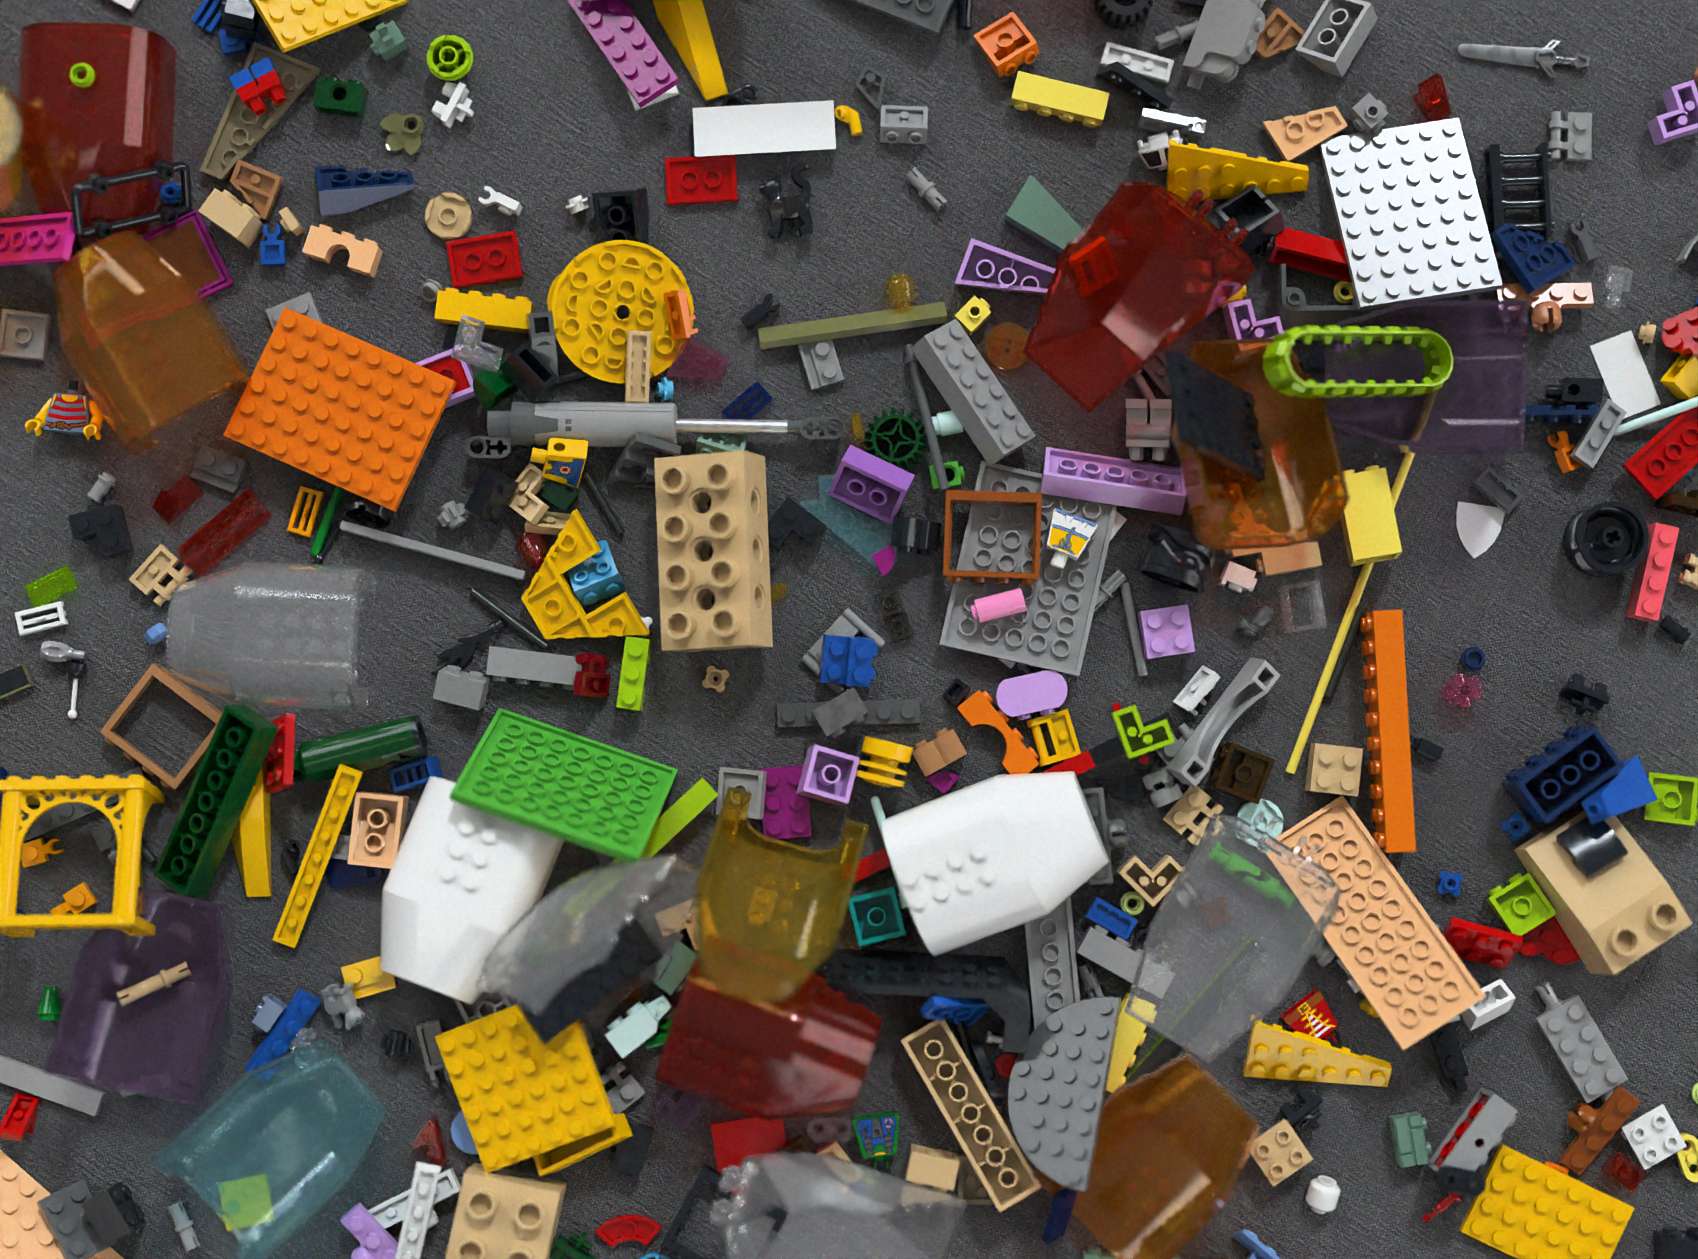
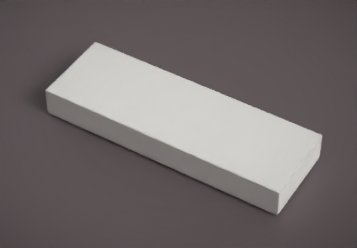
(1142, 63)

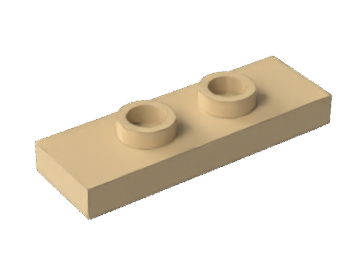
(638, 366)

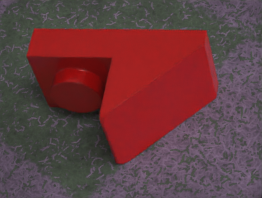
(20, 1117)

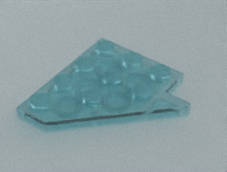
(856, 528)

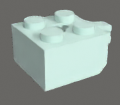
(638, 1026)

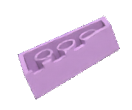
(1002, 270)

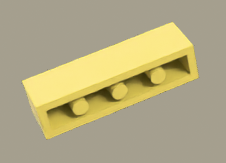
(1059, 99)
(1128, 1035)

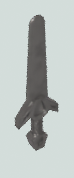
(1540, 58)

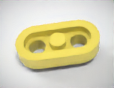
(1688, 1157)

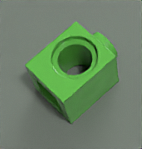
(954, 468)

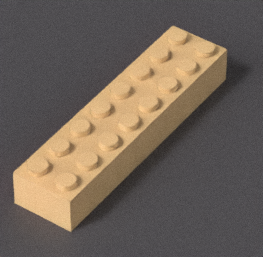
(970, 1114)

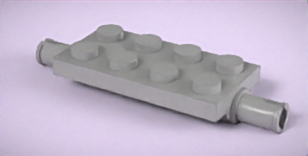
(1579, 1045)

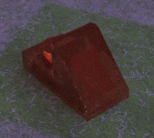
(1433, 98)
(177, 499)
(432, 1136)
(1623, 1170)

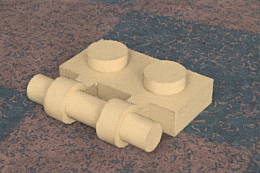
(155, 569)
(1186, 810)

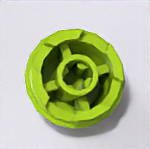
(449, 57)

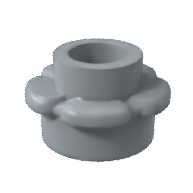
(430, 290)

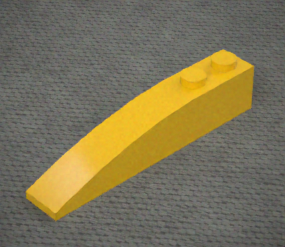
(691, 36)
(253, 840)

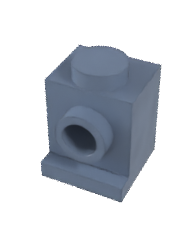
(268, 1013)

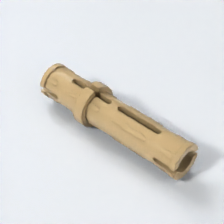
(154, 983)

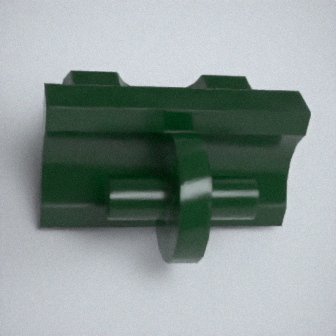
(564, 1246)

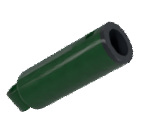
(360, 749)

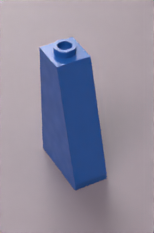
(1621, 793)

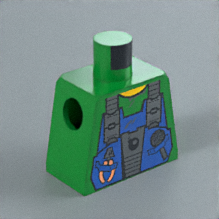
(877, 1136)

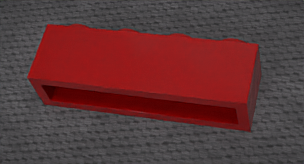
(1310, 254)

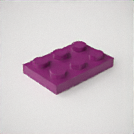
(784, 810)

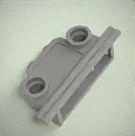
(1223, 39)

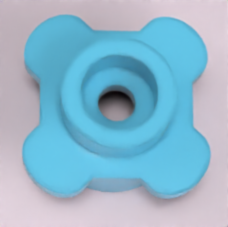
(664, 389)

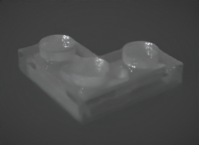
(471, 349)

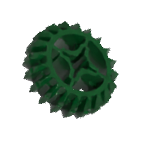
(906, 441)

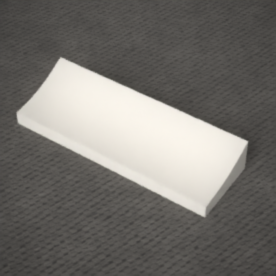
(764, 128)

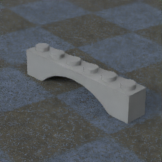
(1197, 753)

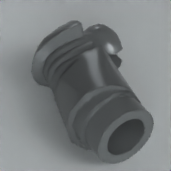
(1257, 621)

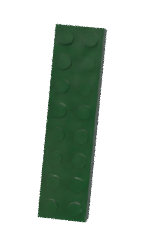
(215, 801)

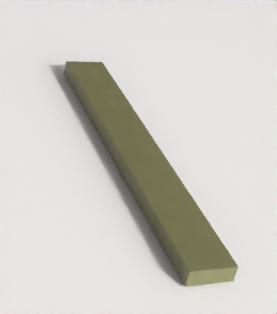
(852, 325)

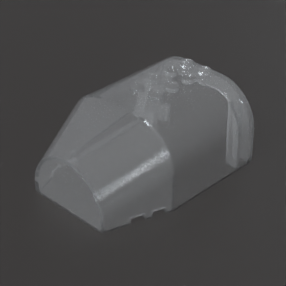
(271, 634)

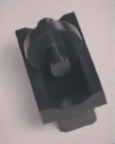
(1582, 697)
(1310, 1102)

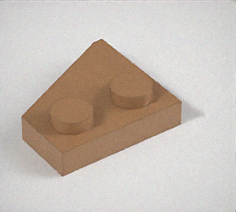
(1278, 34)
(257, 186)

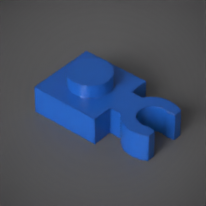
(233, 45)
(273, 250)

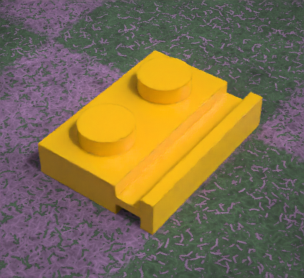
(368, 977)

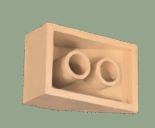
(377, 829)

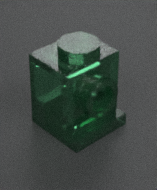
(559, 495)

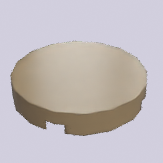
(448, 216)

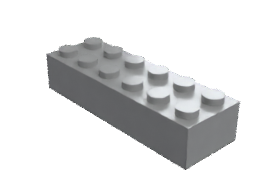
(972, 392)

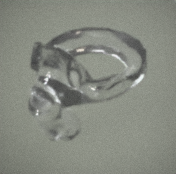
(302, 1038)

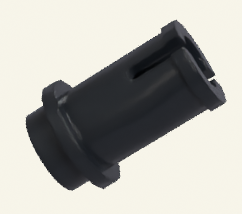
(1674, 630)

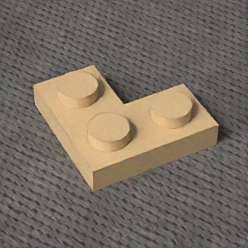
(524, 497)

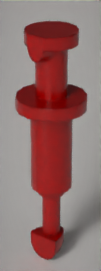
(1442, 1205)

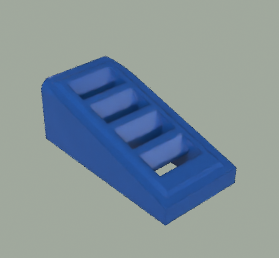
(429, 767)

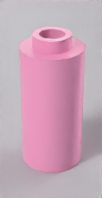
(998, 605)

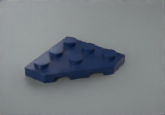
(1531, 256)

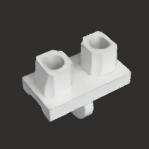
(457, 103)

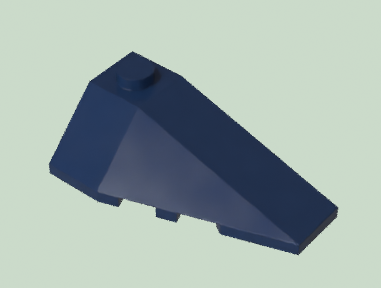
(347, 191)

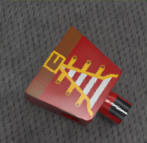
(1312, 1017)

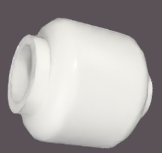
(1323, 1194)

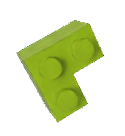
(1140, 739)

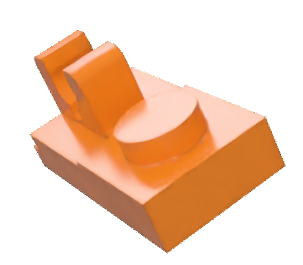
(678, 314)

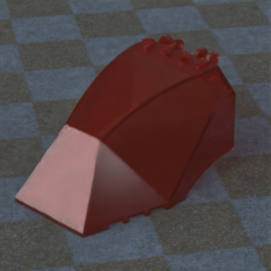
(1133, 288)

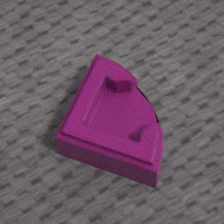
(884, 559)
(942, 780)

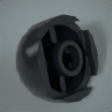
(366, 511)

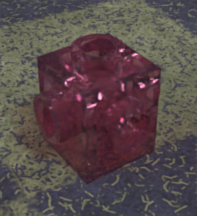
(1470, 690)

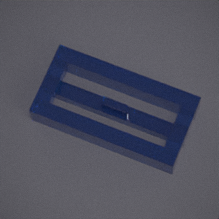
(756, 385)

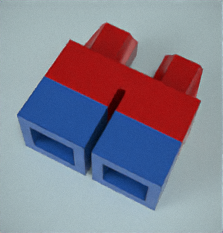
(269, 85)

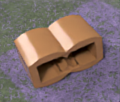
(938, 752)

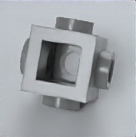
(1368, 114)

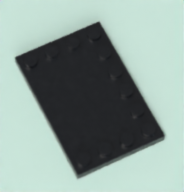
(1215, 416)

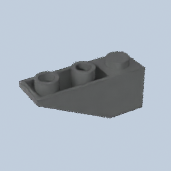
(542, 338)

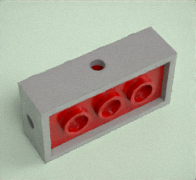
(1474, 1133)

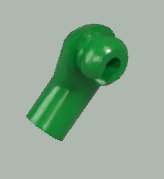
(660, 1039)

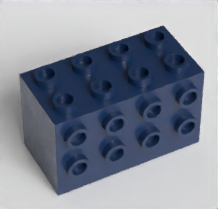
(1561, 774)

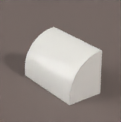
(1496, 1003)

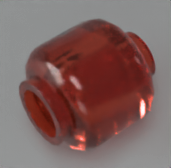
(532, 549)

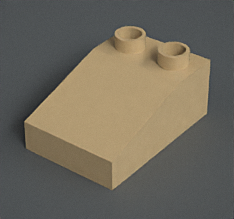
(1615, 912)

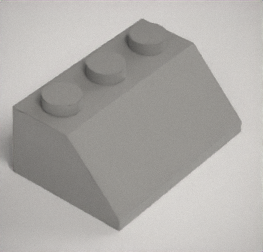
(1337, 34)

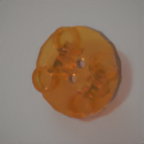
(997, 343)

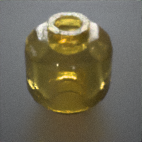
(900, 290)

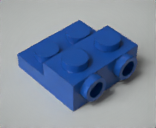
(847, 660)

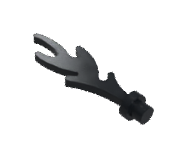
(467, 650)

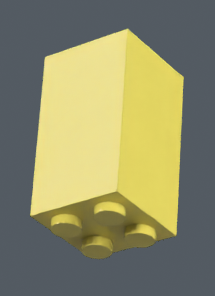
(1369, 518)

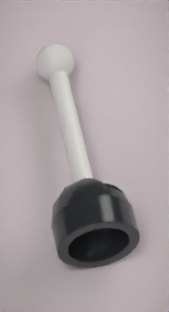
(75, 670)

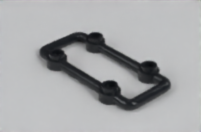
(99, 185)

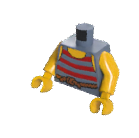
(68, 414)

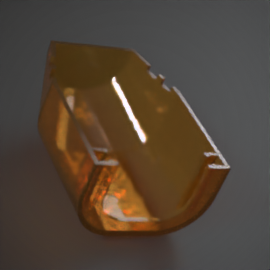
(142, 337)
(1303, 468)
(1162, 1161)

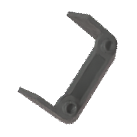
(1293, 312)

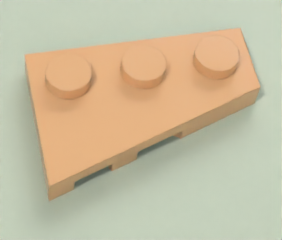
(1303, 132)

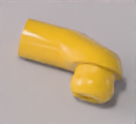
(850, 117)

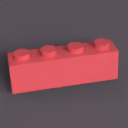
(1652, 574)

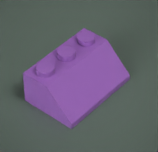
(870, 484)

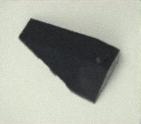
(623, 214)

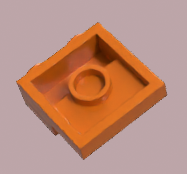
(1007, 45)

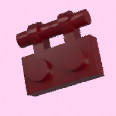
(589, 683)

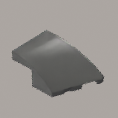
(637, 460)

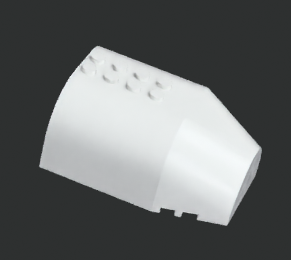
(993, 855)
(458, 891)

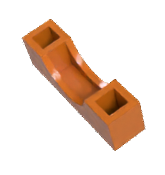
(978, 710)

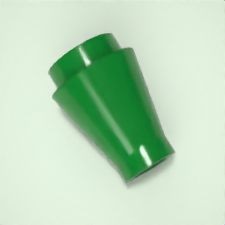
(50, 1004)

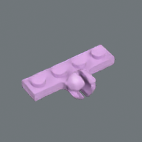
(373, 1237)

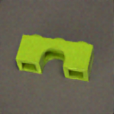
(633, 673)

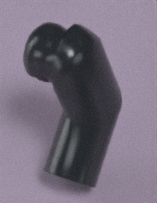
(289, 855)

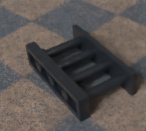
(1496, 182)

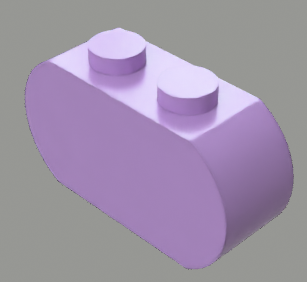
(1031, 694)

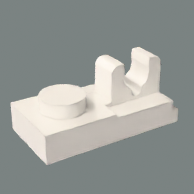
(1196, 689)

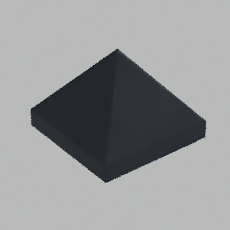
(957, 692)

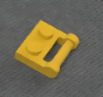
(1061, 734)

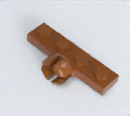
(1596, 1128)

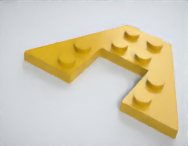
(557, 607)

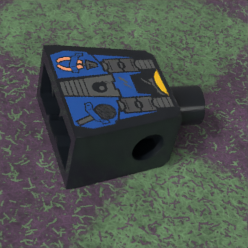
(1586, 390)

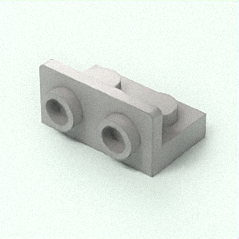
(903, 124)

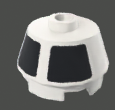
(1156, 150)

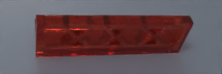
(225, 534)

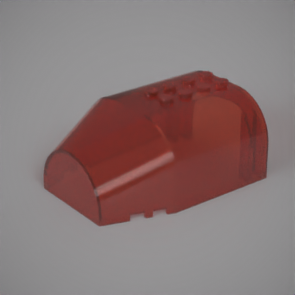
(105, 128)
(769, 1056)

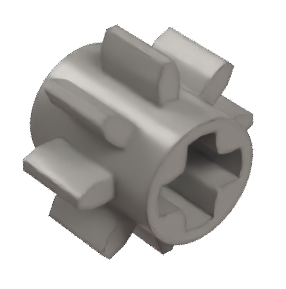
(452, 515)

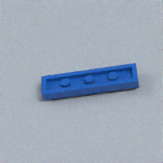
(285, 1029)

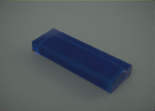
(1059, 1215)

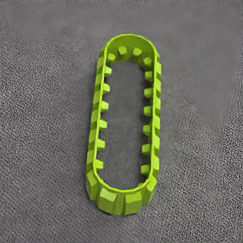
(1433, 347)

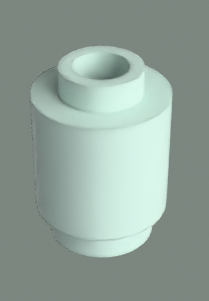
(946, 424)

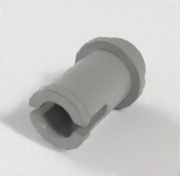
(101, 486)

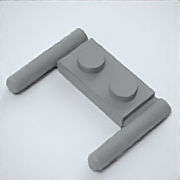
(846, 625)

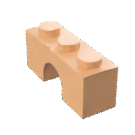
(323, 243)

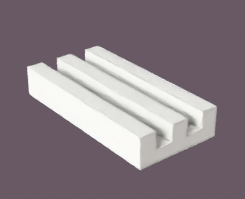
(60, 614)

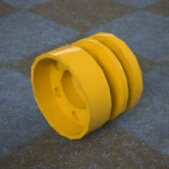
(884, 762)

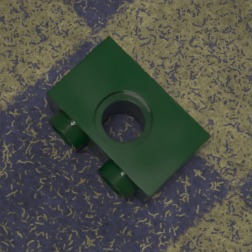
(352, 105)

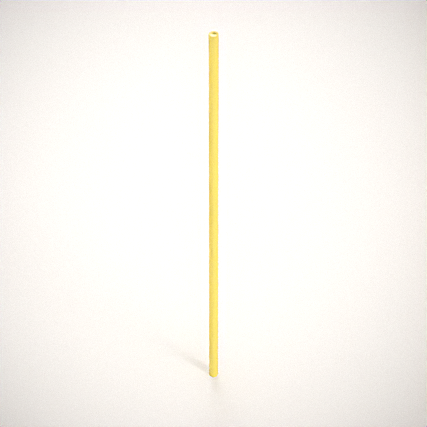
(1342, 632)

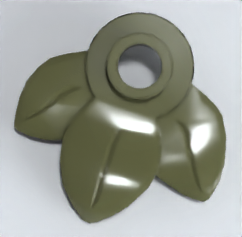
(400, 134)

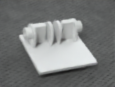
(1653, 1136)

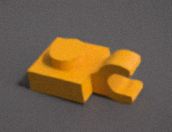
(76, 900)

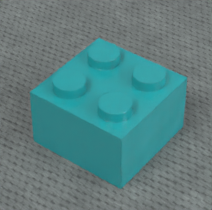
(876, 916)

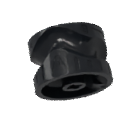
(1606, 539)
(1176, 558)

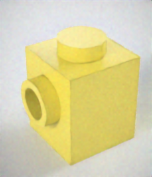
(973, 314)

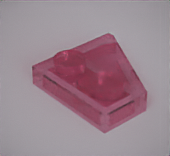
(697, 361)

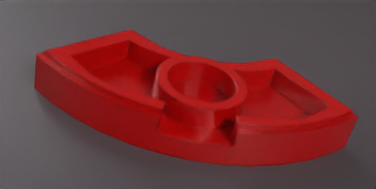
(628, 1227)

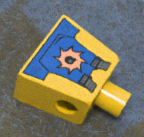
(562, 460)

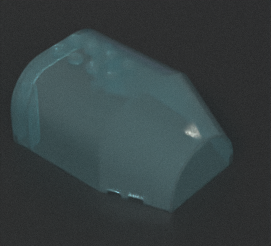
(278, 1144)

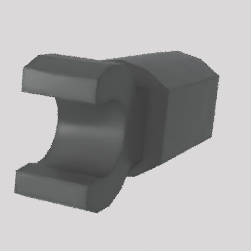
(1584, 242)

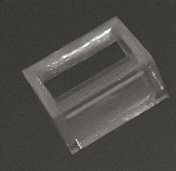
(1315, 604)

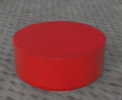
(1005, 1063)

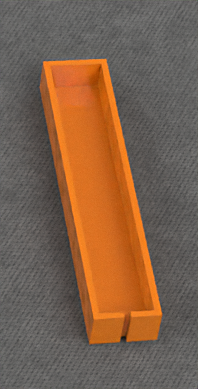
(1388, 731)

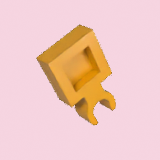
(37, 851)

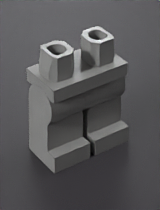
(1148, 435)

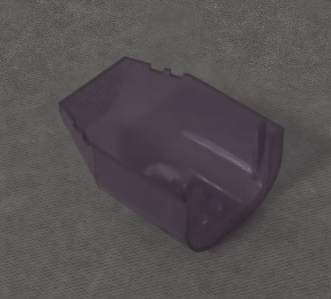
(1480, 401)
(166, 1038)

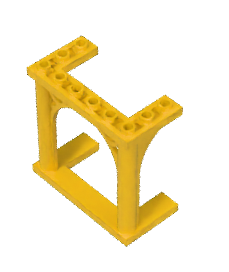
(135, 800)

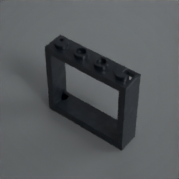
(714, 1177)

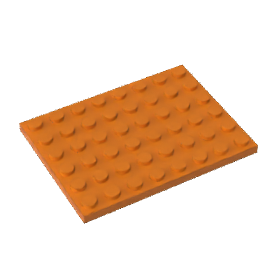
(340, 409)

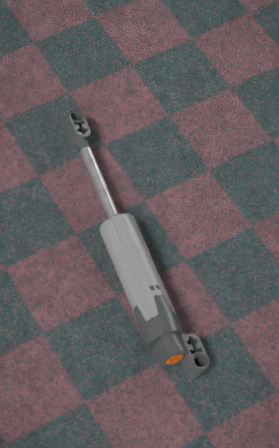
(615, 425)

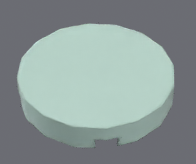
(1249, 811)

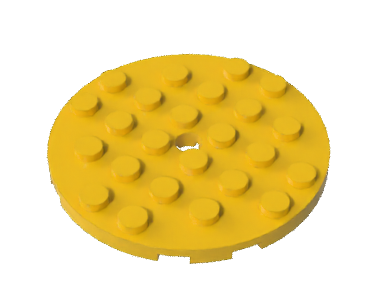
(588, 299)

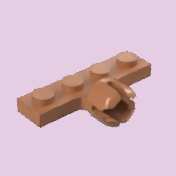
(1548, 301)

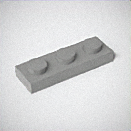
(1598, 434)

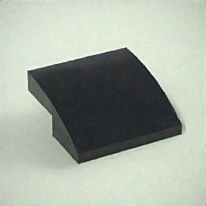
(1592, 846)

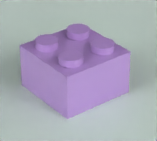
(1166, 632)
(828, 775)

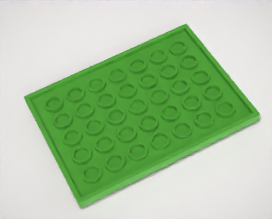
(565, 785)

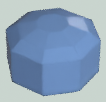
(156, 633)

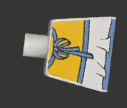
(1068, 537)

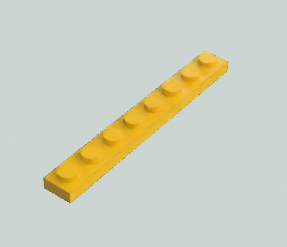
(317, 855)

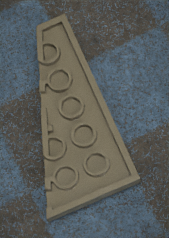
(240, 126)

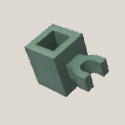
(387, 40)

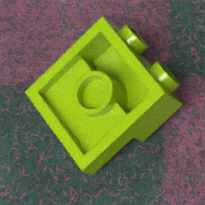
(1676, 799)
(1520, 904)

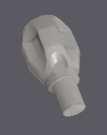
(59, 652)

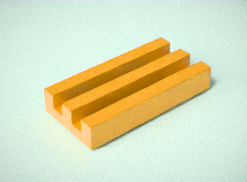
(314, 514)

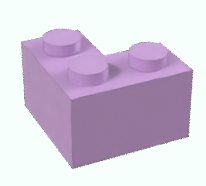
(1682, 114)
(1243, 325)

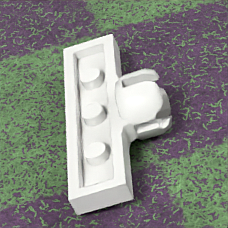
(394, 1209)

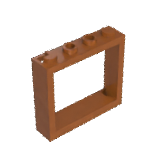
(993, 498)

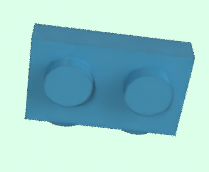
(596, 577)

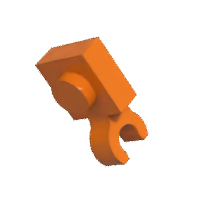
(1563, 451)

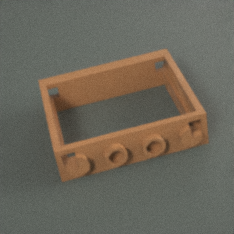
(133, 753)

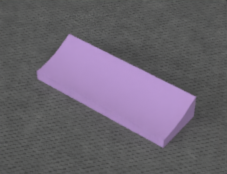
(1113, 481)

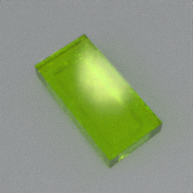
(51, 586)

